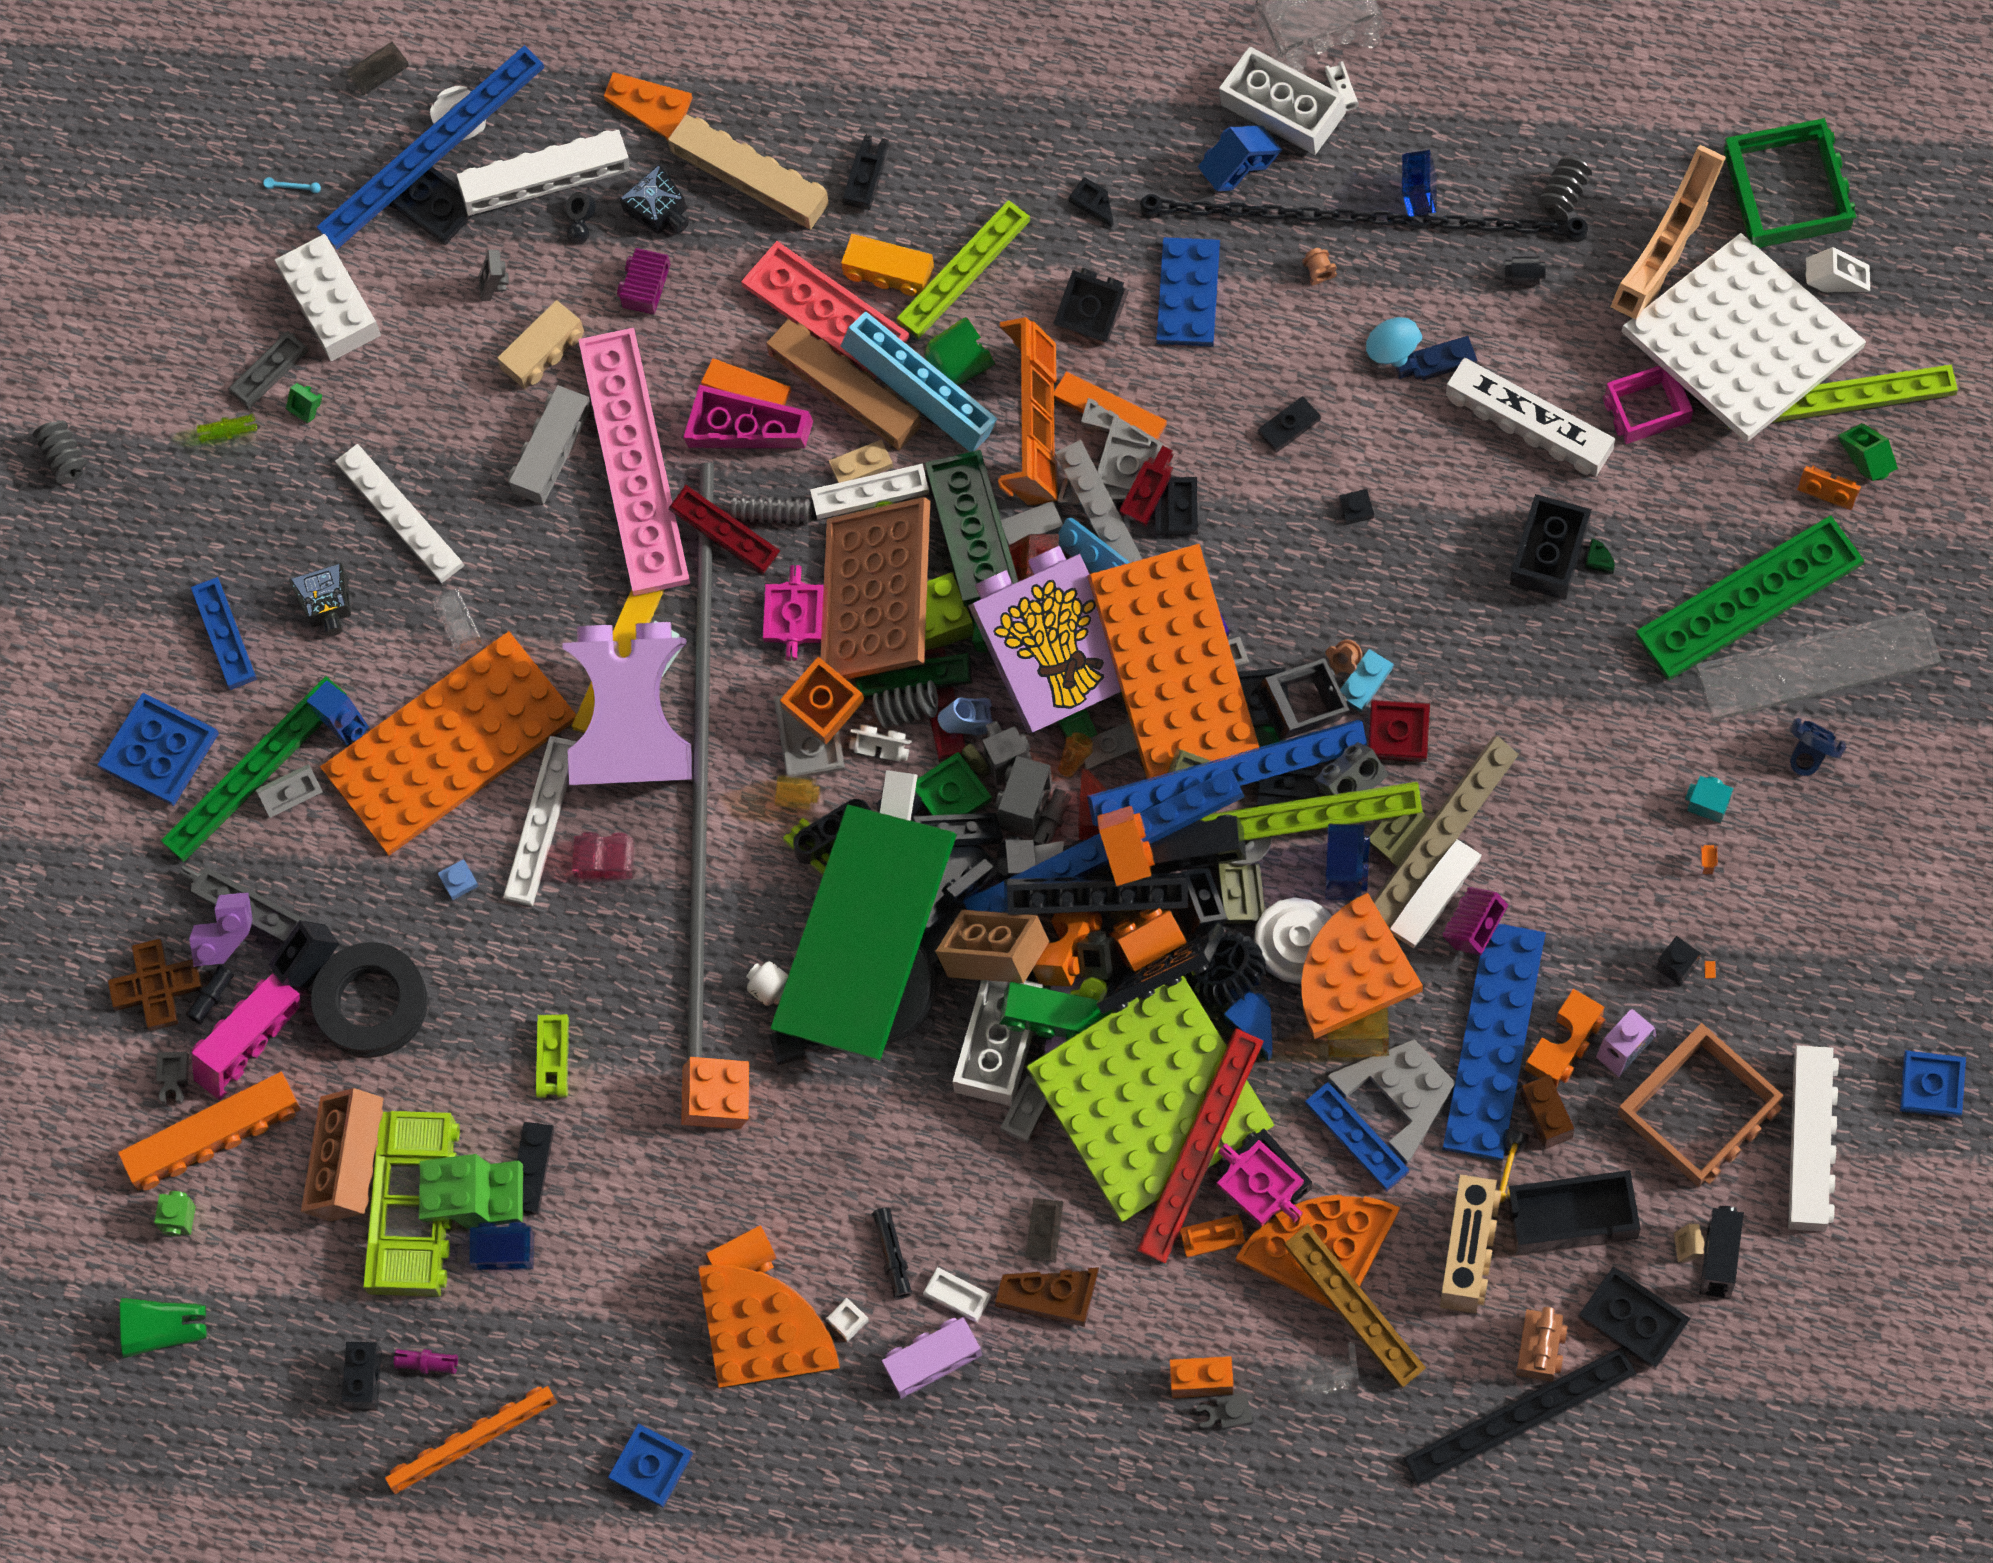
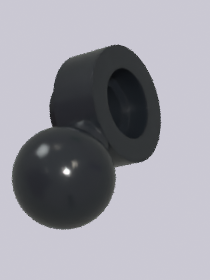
(578, 232)

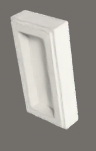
(957, 1295)

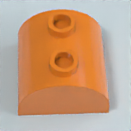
(746, 1251)

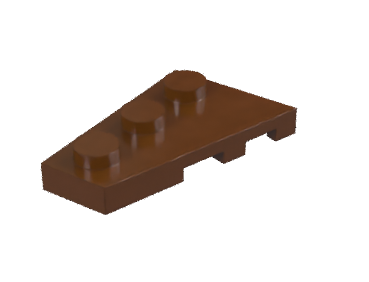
(1052, 1295)

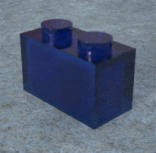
(1419, 183)
(501, 1247)

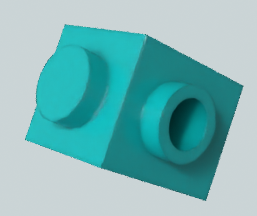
(1709, 798)

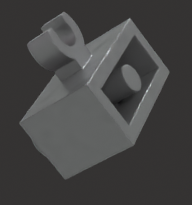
(1002, 749)

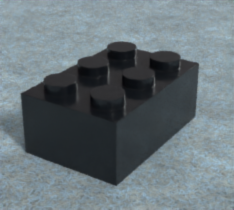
(1550, 547)

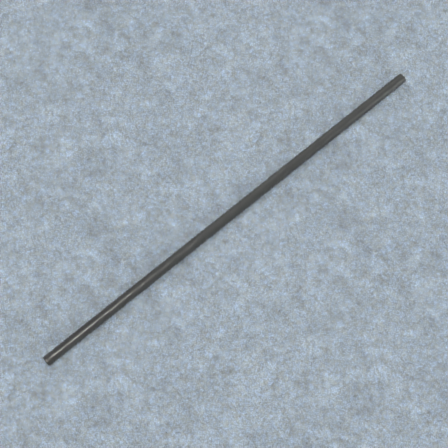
(700, 778)

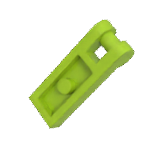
(552, 1055)

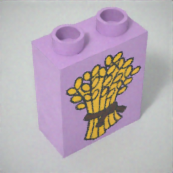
(1046, 639)

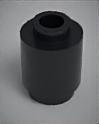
(1525, 270)

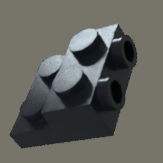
(1091, 305)

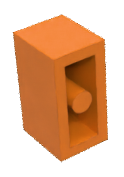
(1201, 1377)

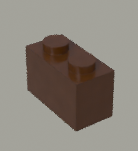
(1547, 1112)

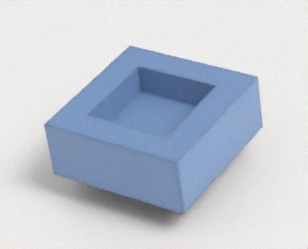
(458, 879)

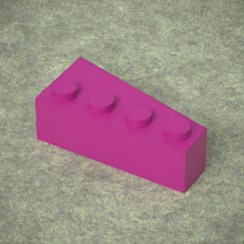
(741, 421)
(243, 1034)

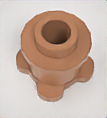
(1319, 266)
(1344, 656)

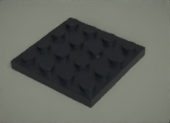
(1166, 970)

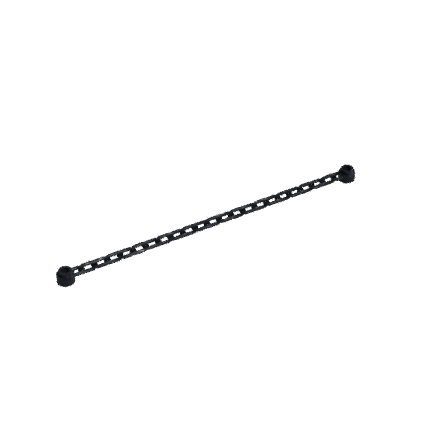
(1576, 235)

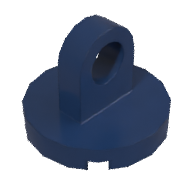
(1814, 741)

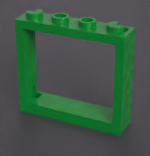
(1778, 137)

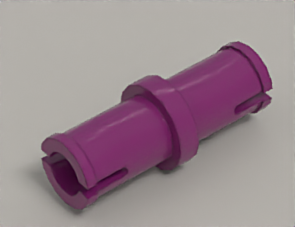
(425, 1361)

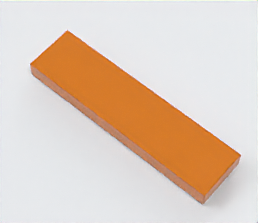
(1076, 391)

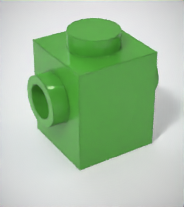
(175, 1214)

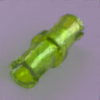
(227, 428)

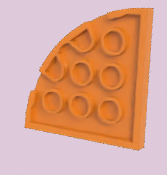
(1354, 969)
(1346, 1224)
(761, 1327)

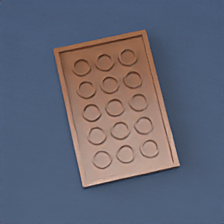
(876, 589)

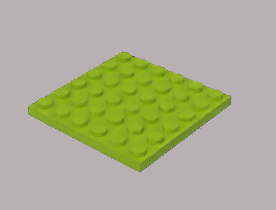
(1134, 1090)

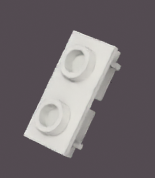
(869, 739)

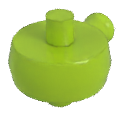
(1090, 988)

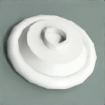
(1287, 934)

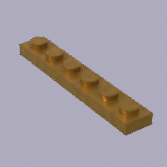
(1354, 1306)

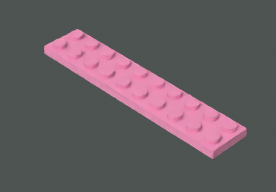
(634, 461)

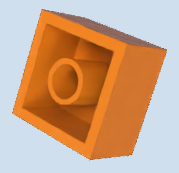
(822, 700)
(1123, 844)
(1147, 937)
(715, 1093)

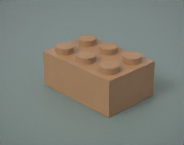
(992, 946)

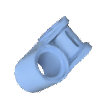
(966, 716)

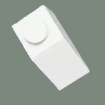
(1837, 272)

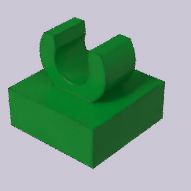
(303, 402)

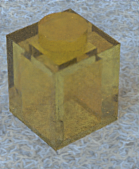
(796, 792)

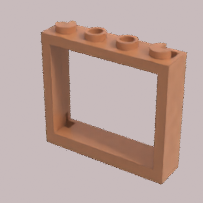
(1701, 1037)

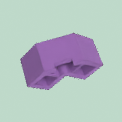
(217, 941)

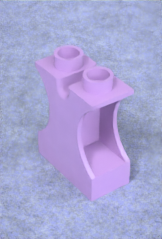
(628, 728)

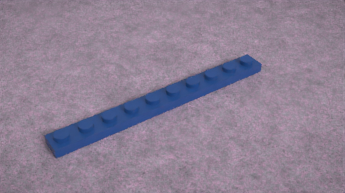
(430, 147)
(1246, 766)
(1157, 821)

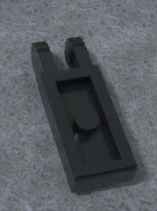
(865, 174)

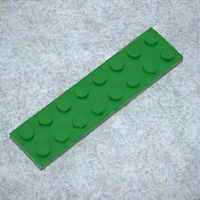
(1749, 598)

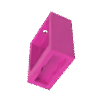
(1638, 381)

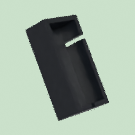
(1573, 1212)

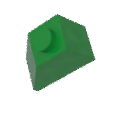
(1869, 452)

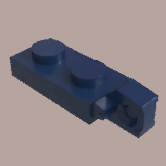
(1437, 359)

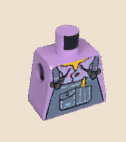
(1627, 1040)

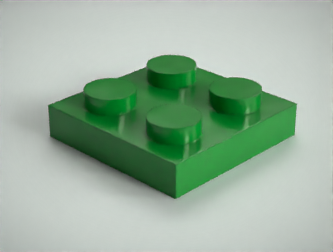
(952, 788)

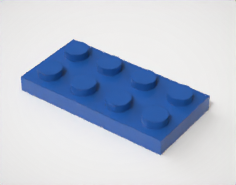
(1188, 291)

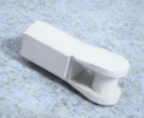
(1342, 86)

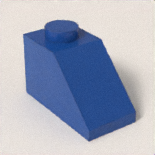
(1253, 1018)

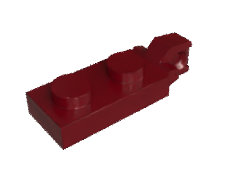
(1148, 487)

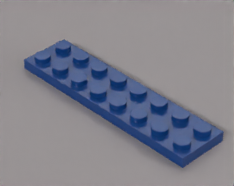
(1494, 1042)

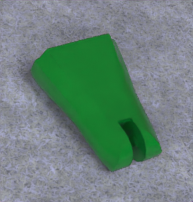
(158, 1325)

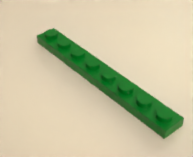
(244, 778)

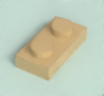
(861, 462)

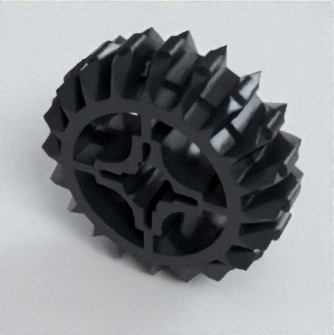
(1231, 972)

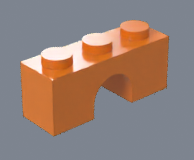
(1060, 959)
(1581, 1018)

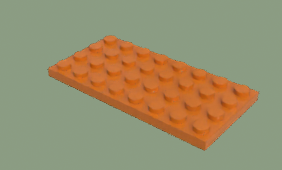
(1172, 659)
(448, 743)

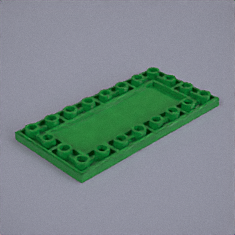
(863, 932)

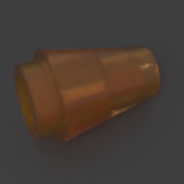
(1075, 753)

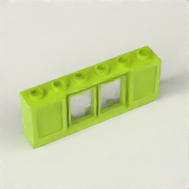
(402, 1250)

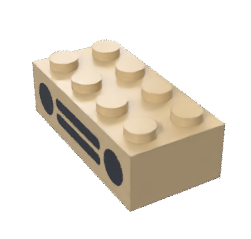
(1469, 1238)

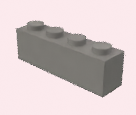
(549, 445)

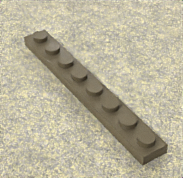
(1444, 828)

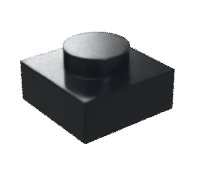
(1356, 506)

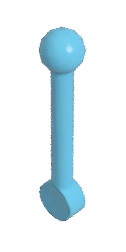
(269, 183)

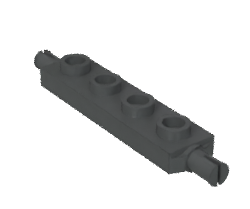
(266, 915)

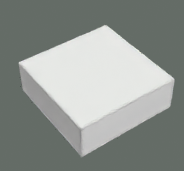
(847, 1319)

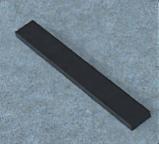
(1519, 1416)

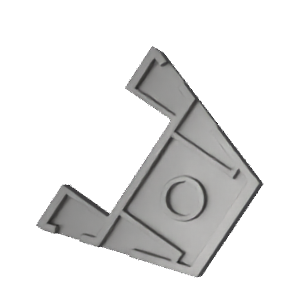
(1122, 457)
(1410, 1082)

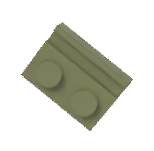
(1397, 835)
(1240, 892)

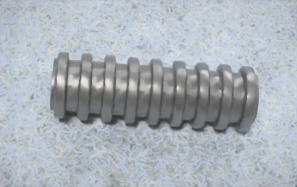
(771, 509)

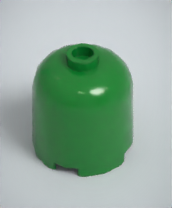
(958, 353)

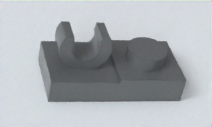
(492, 275)

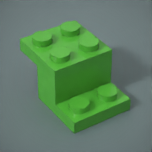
(470, 1191)

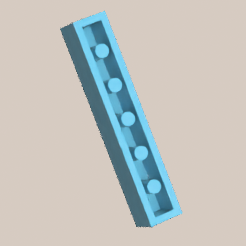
(918, 382)

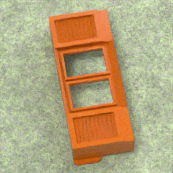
(1038, 374)

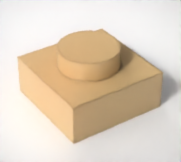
(1689, 1243)

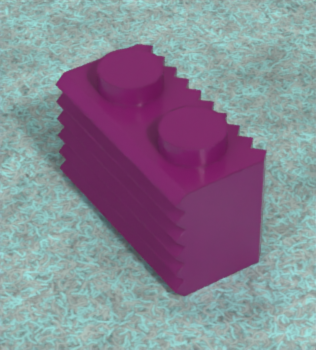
(643, 281)
(1475, 920)

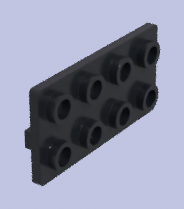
(965, 873)

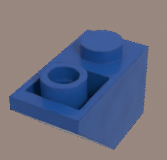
(338, 713)

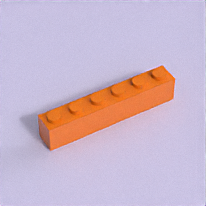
(209, 1131)

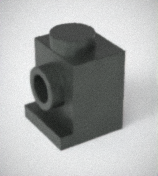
(1098, 956)

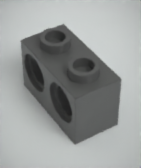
(1347, 771)

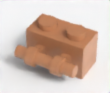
(1540, 1344)

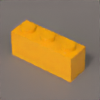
(887, 265)

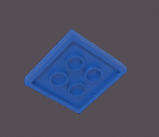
(158, 749)

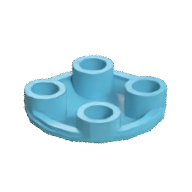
(1393, 341)

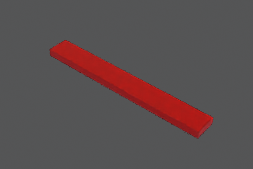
(1200, 1145)

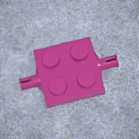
(793, 613)
(1260, 1182)

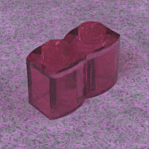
(603, 856)

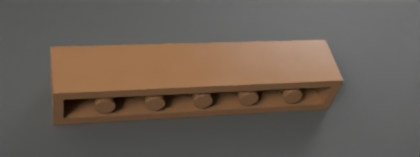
(844, 384)

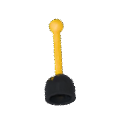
(1514, 1142)

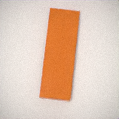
(742, 382)

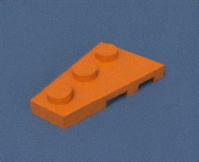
(648, 102)

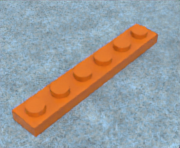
(461, 1444)

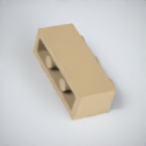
(541, 345)

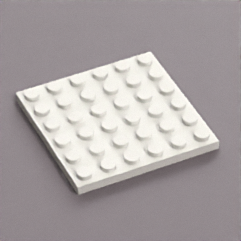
(1743, 337)

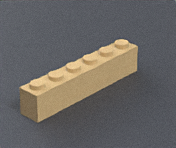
(748, 171)

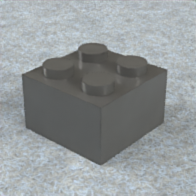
(1024, 796)

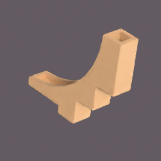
(1665, 247)

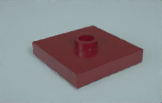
(1399, 730)

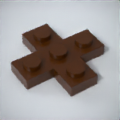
(154, 984)

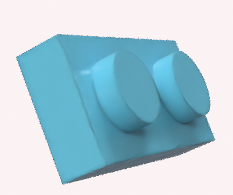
(1366, 680)

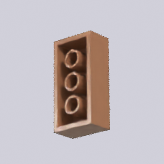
(342, 1155)

